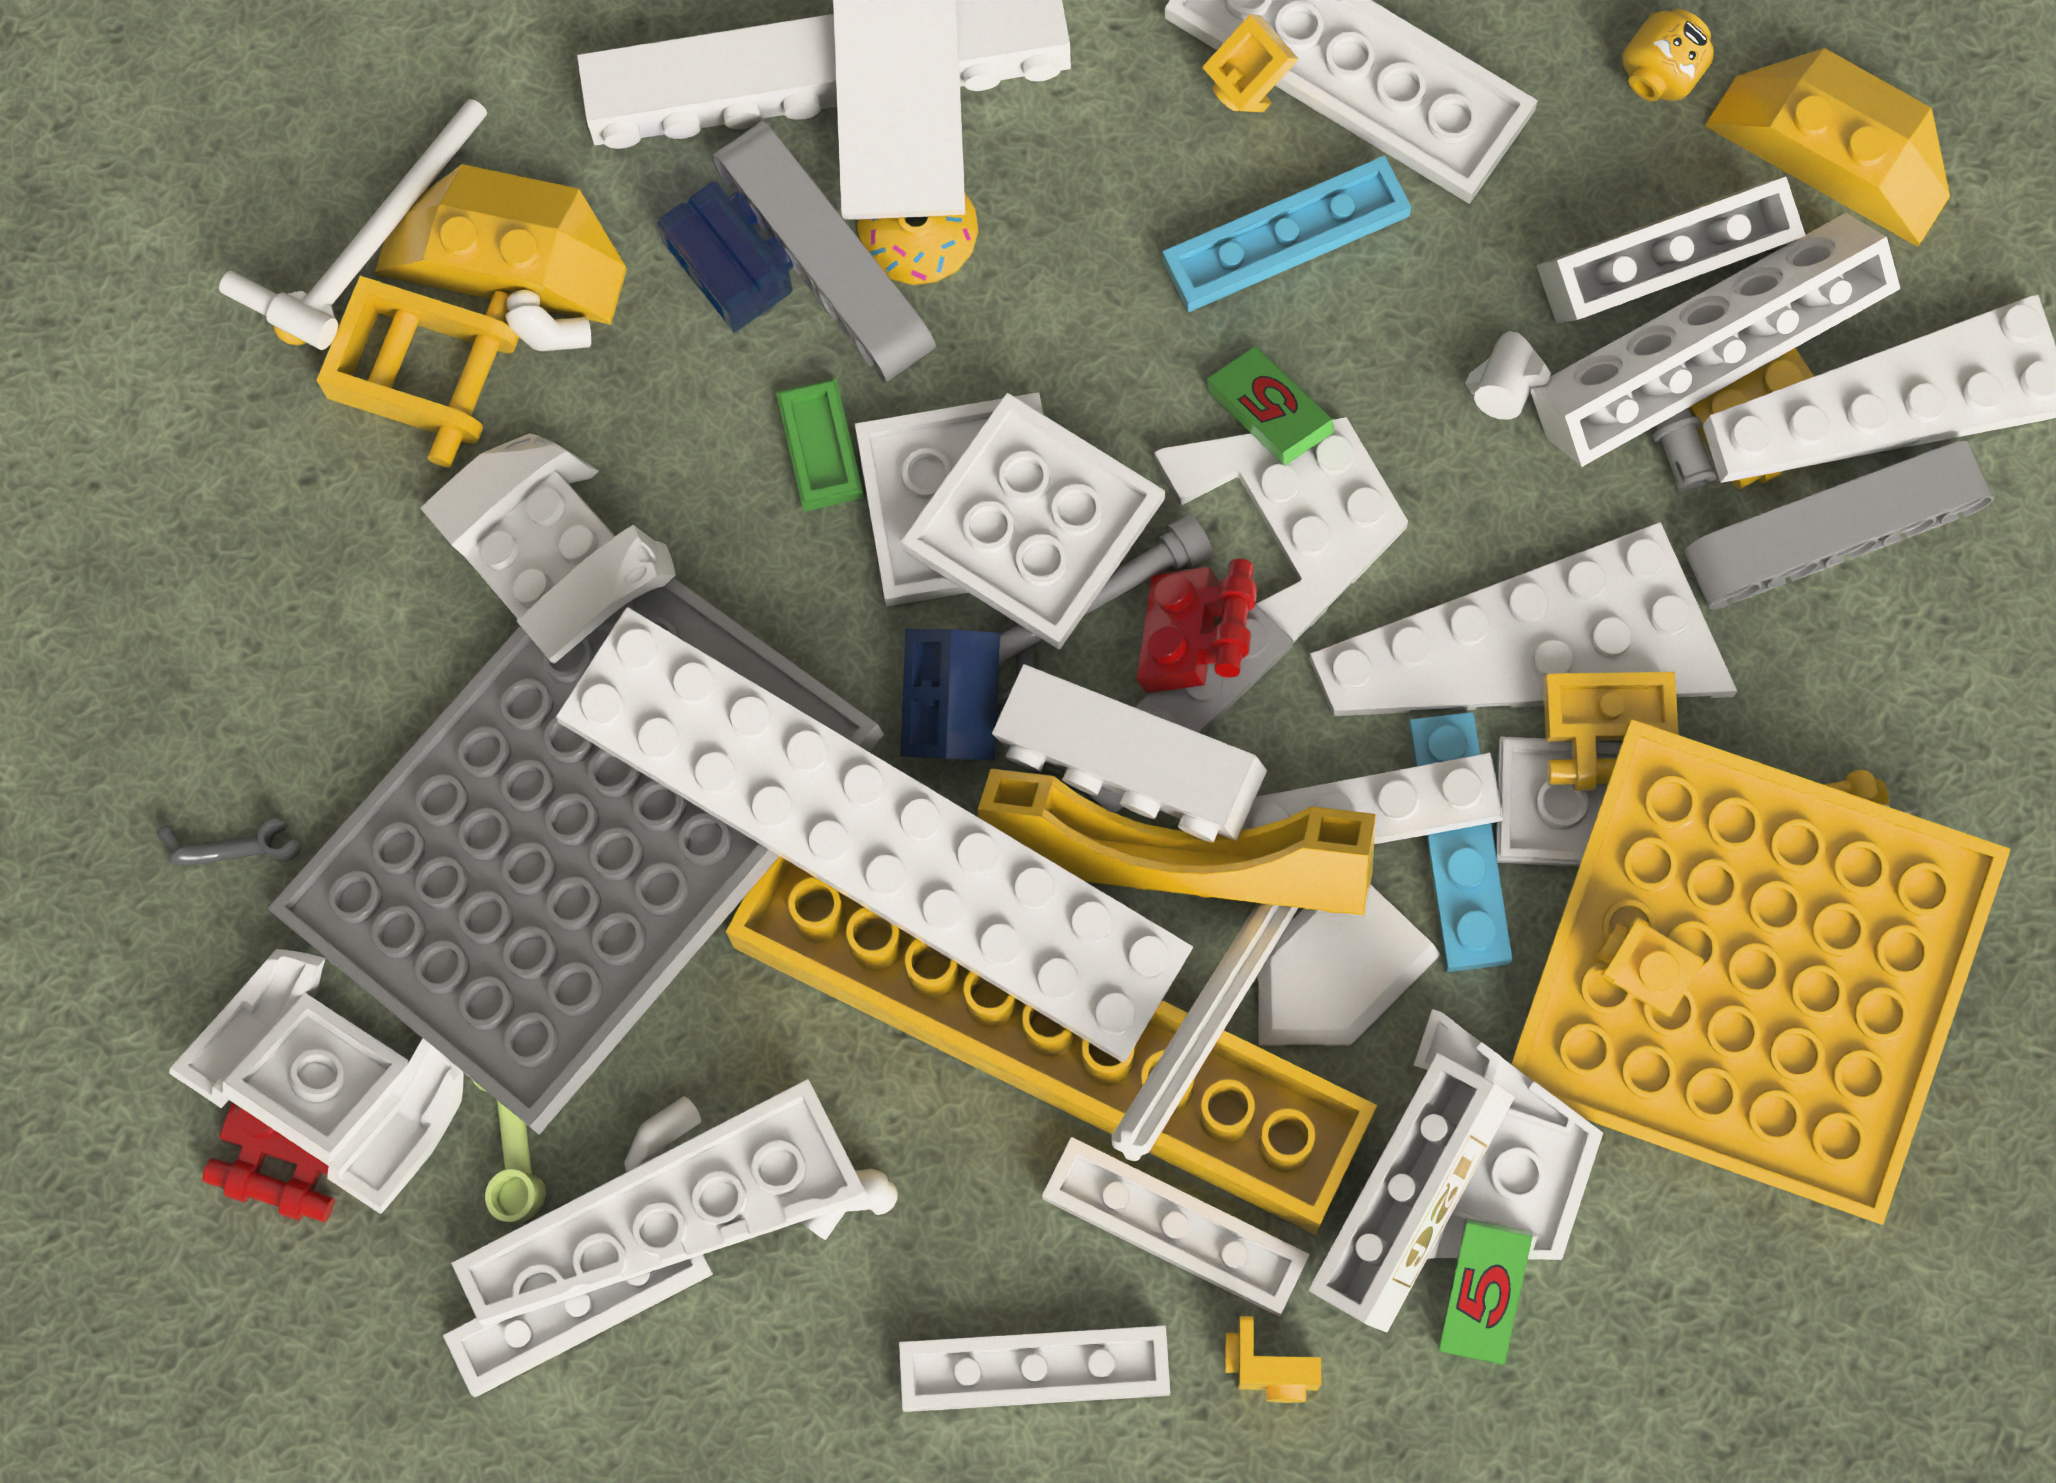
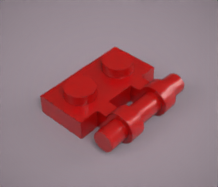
(1180, 626)
(243, 1178)

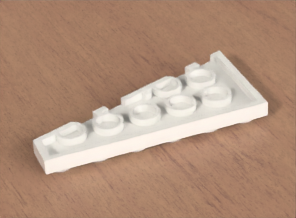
(1587, 613)

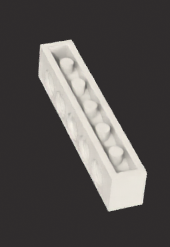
(1715, 338)

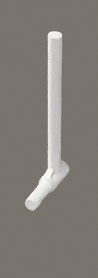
(311, 314)

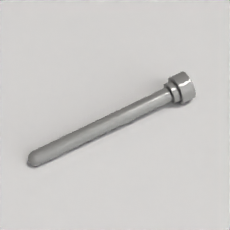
(1180, 546)

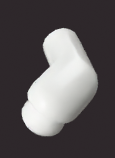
(540, 329)
(661, 1131)
(881, 1199)

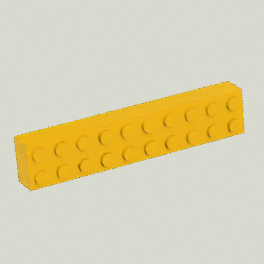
(1241, 1125)

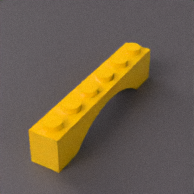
(1303, 861)

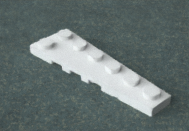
(1927, 390)
(706, 1194)

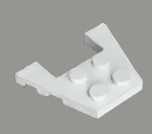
(1321, 508)
(1535, 1160)

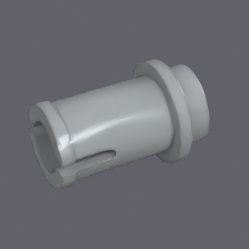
(1685, 450)

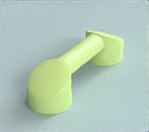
(520, 1197)

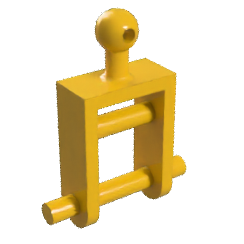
(451, 422)

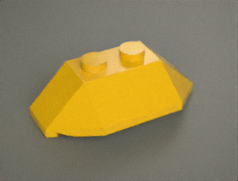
(1841, 137)
(507, 235)

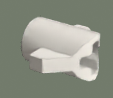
(1505, 378)

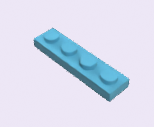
(1286, 233)
(1463, 860)

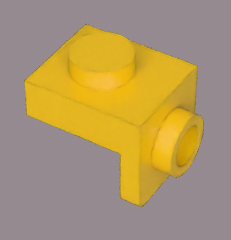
(1281, 1377)

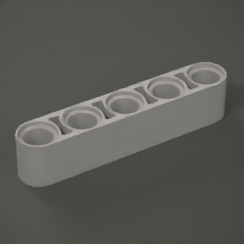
(826, 249)
(1838, 522)

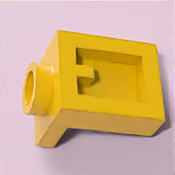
(1249, 65)
(1648, 965)

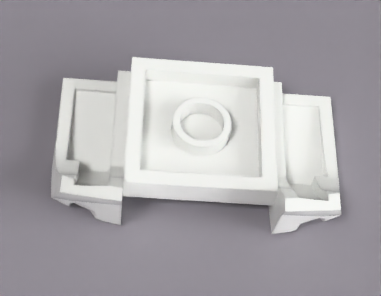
(544, 543)
(324, 1080)

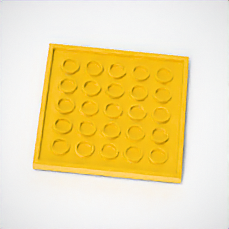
(1822, 983)

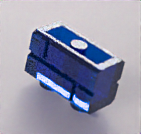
(726, 255)

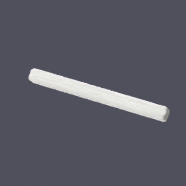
(1200, 1030)

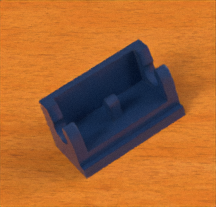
(950, 694)

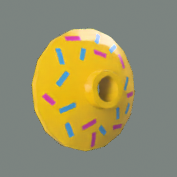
(921, 252)

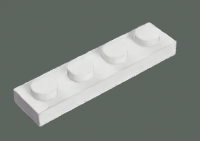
(1404, 800)
(1175, 1226)
(512, 1346)
(1034, 1368)

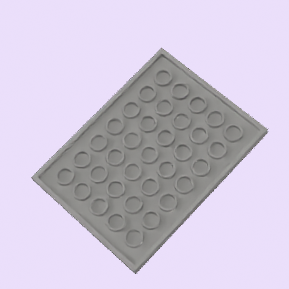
(529, 884)

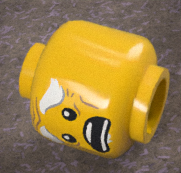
(1668, 55)

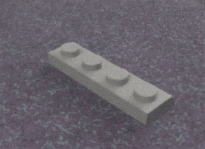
(1203, 705)

